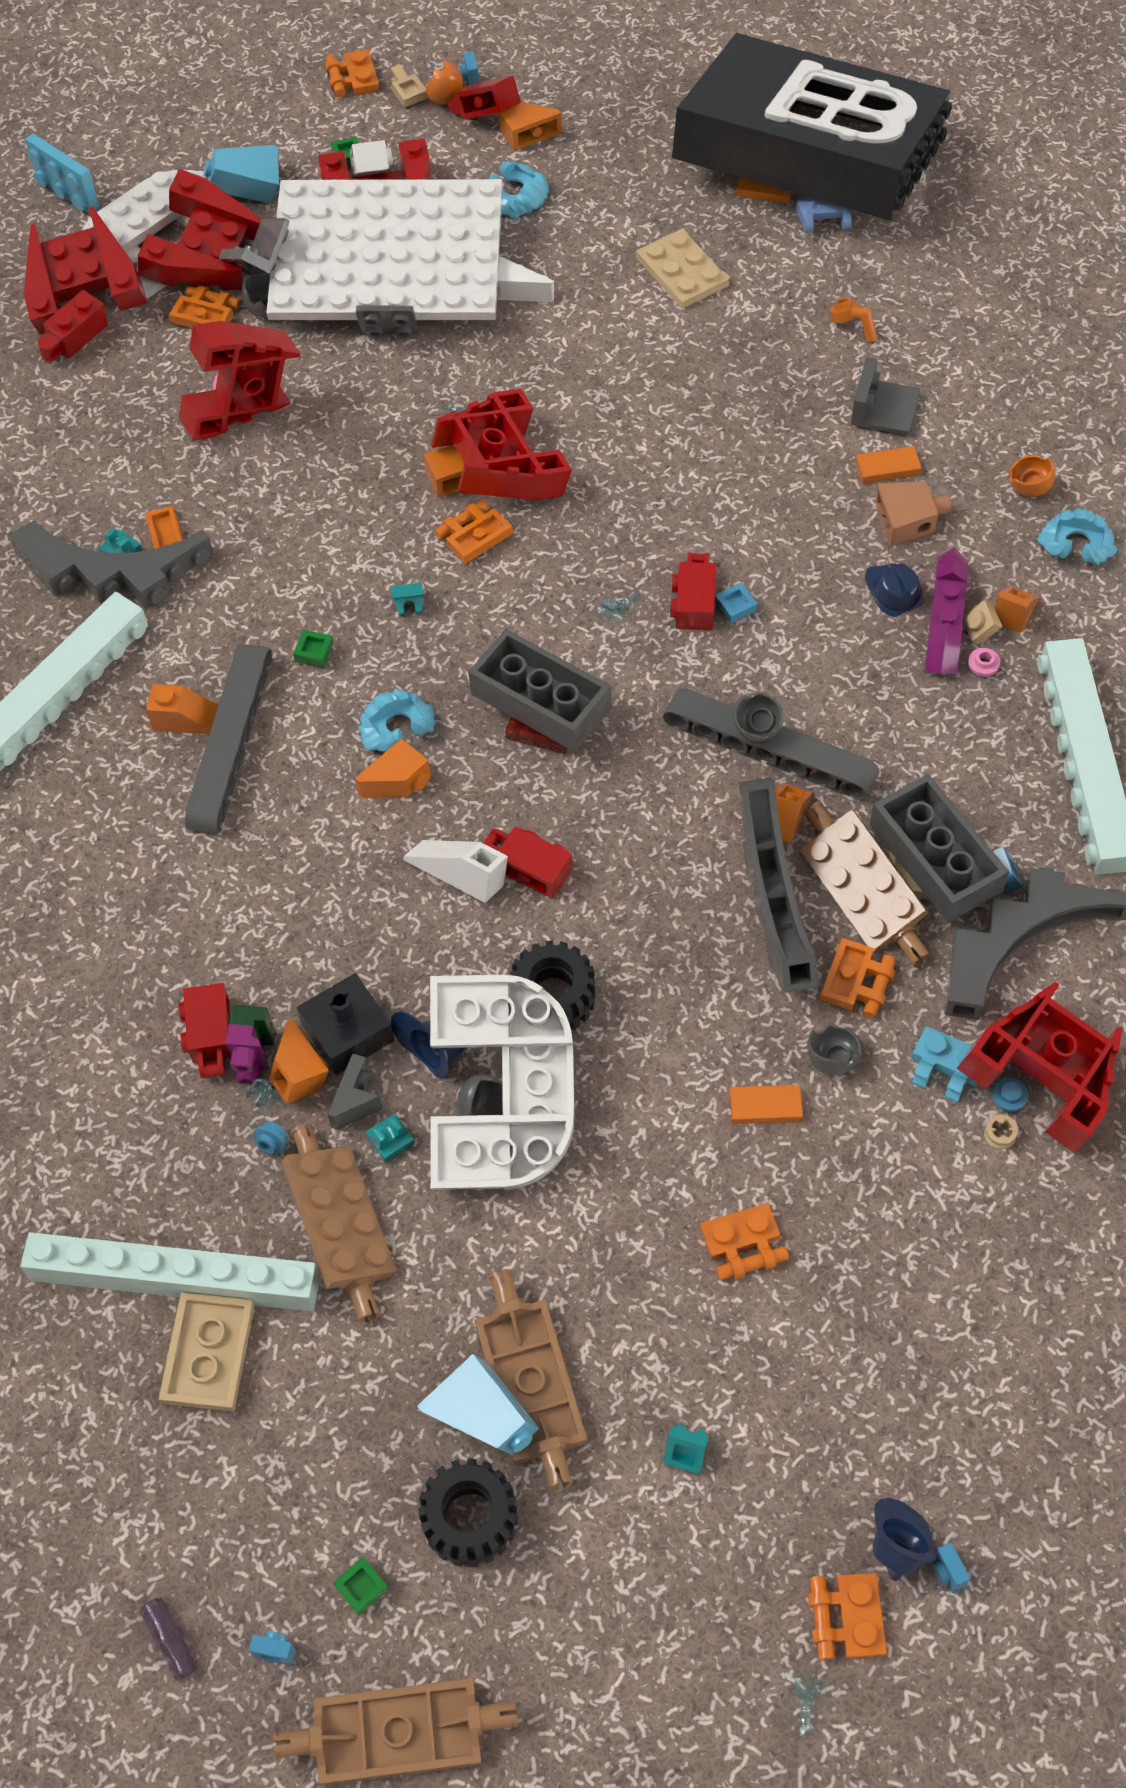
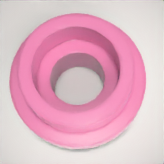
(982, 668)

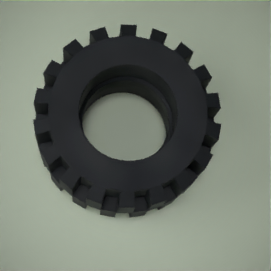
(564, 964)
(474, 1544)

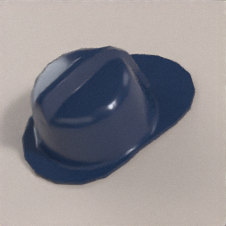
(894, 588)
(416, 1039)
(901, 1538)

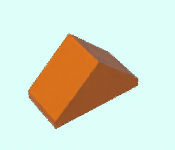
(1015, 607)

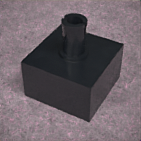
(345, 1022)

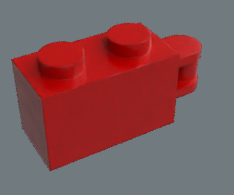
(485, 98)
(72, 327)
(694, 593)
(532, 859)
(207, 1023)

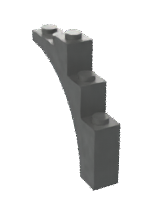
(103, 573)
(776, 906)
(1012, 923)

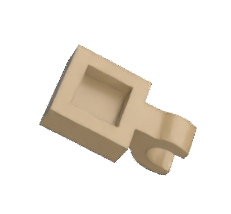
(407, 88)

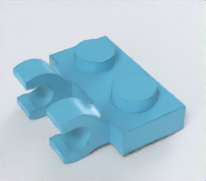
(943, 1054)

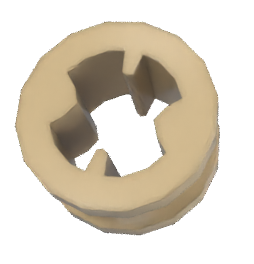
(1003, 1141)

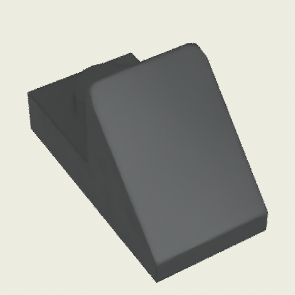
(351, 1098)

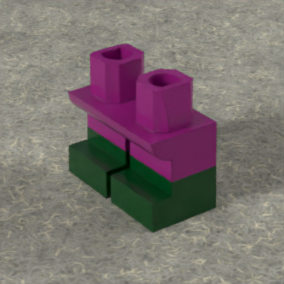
(247, 1034)

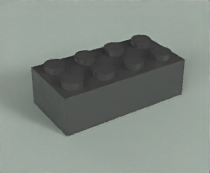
(540, 690)
(938, 848)

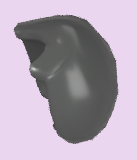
(256, 294)
(758, 717)
(845, 1048)
(479, 1092)

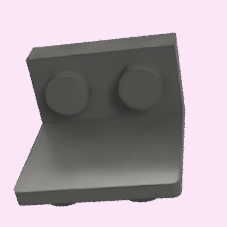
(263, 254)
(387, 319)
(883, 404)

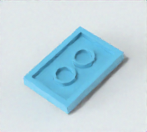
(62, 174)

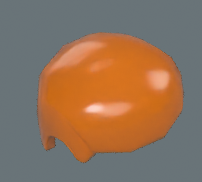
(444, 84)
(1032, 476)

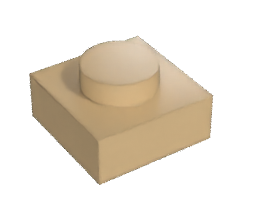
(982, 622)

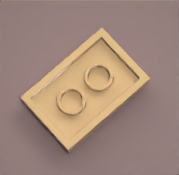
(682, 268)
(207, 1352)

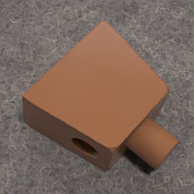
(909, 510)

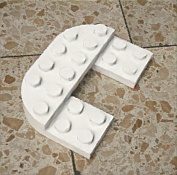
(140, 213)
(536, 1075)

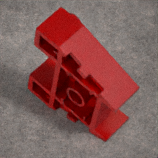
(413, 160)
(213, 225)
(74, 263)
(247, 380)
(497, 454)
(1056, 1052)

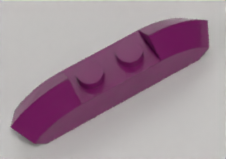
(947, 613)

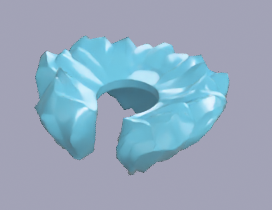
(531, 194)
(1082, 522)
(390, 704)

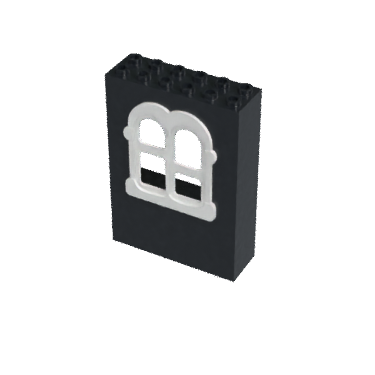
(745, 127)

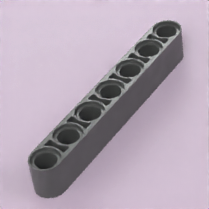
(227, 737)
(787, 750)

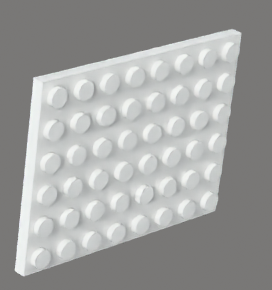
(388, 246)

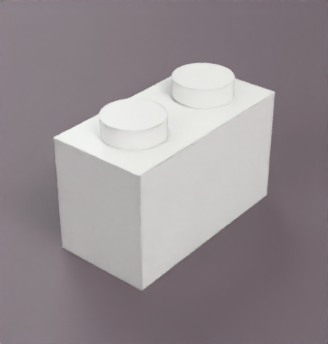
(370, 158)

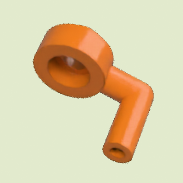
(847, 310)

